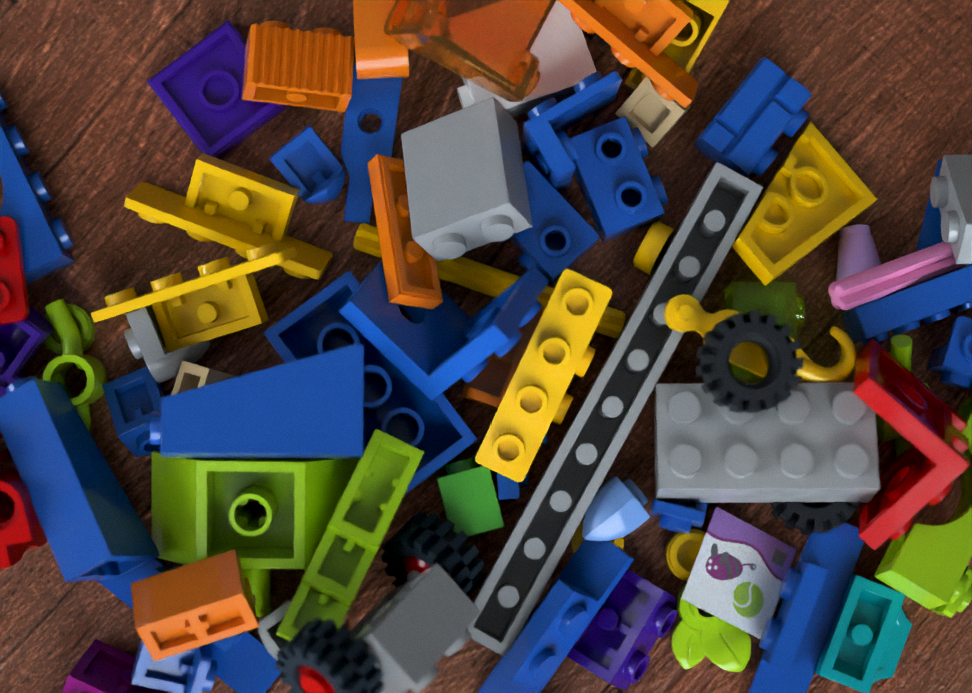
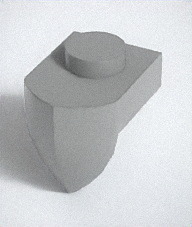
(147, 342)

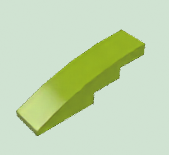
(353, 533)

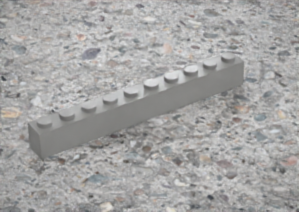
(609, 410)

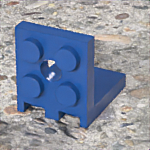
(445, 340)

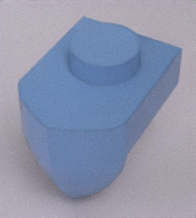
(614, 511)

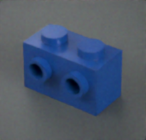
(616, 179)
(557, 233)

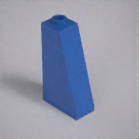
(276, 412)
(71, 485)

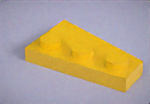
(801, 207)

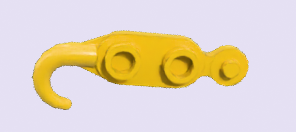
(686, 314)

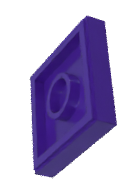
(206, 93)

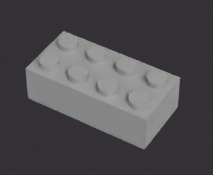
(801, 451)

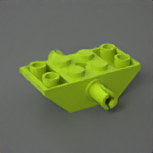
(202, 513)

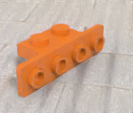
(638, 36)

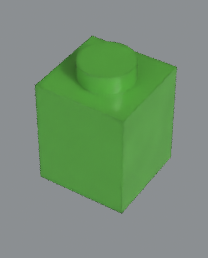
(470, 498)

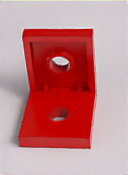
(926, 467)

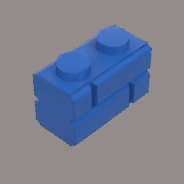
(754, 119)

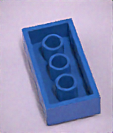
(905, 308)

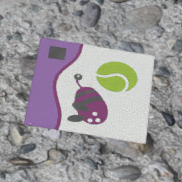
(738, 573)

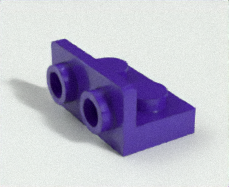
(625, 630)

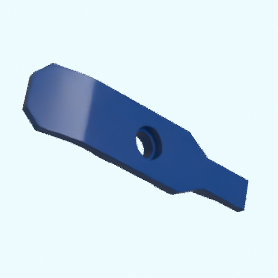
(359, 147)

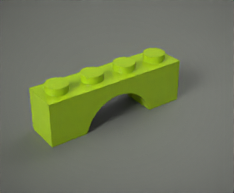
(932, 559)

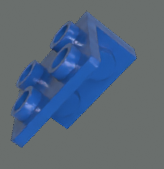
(544, 132)

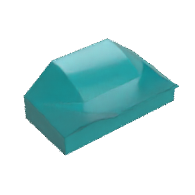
(865, 636)

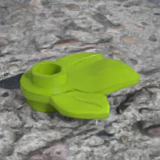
(708, 636)

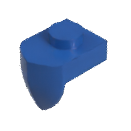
(310, 167)

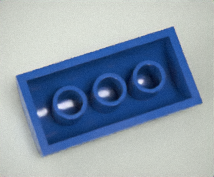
(389, 397)

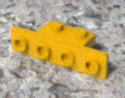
(234, 210)
(206, 306)
(543, 375)

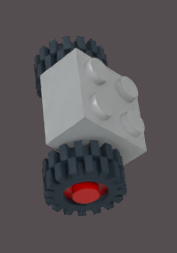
(405, 630)

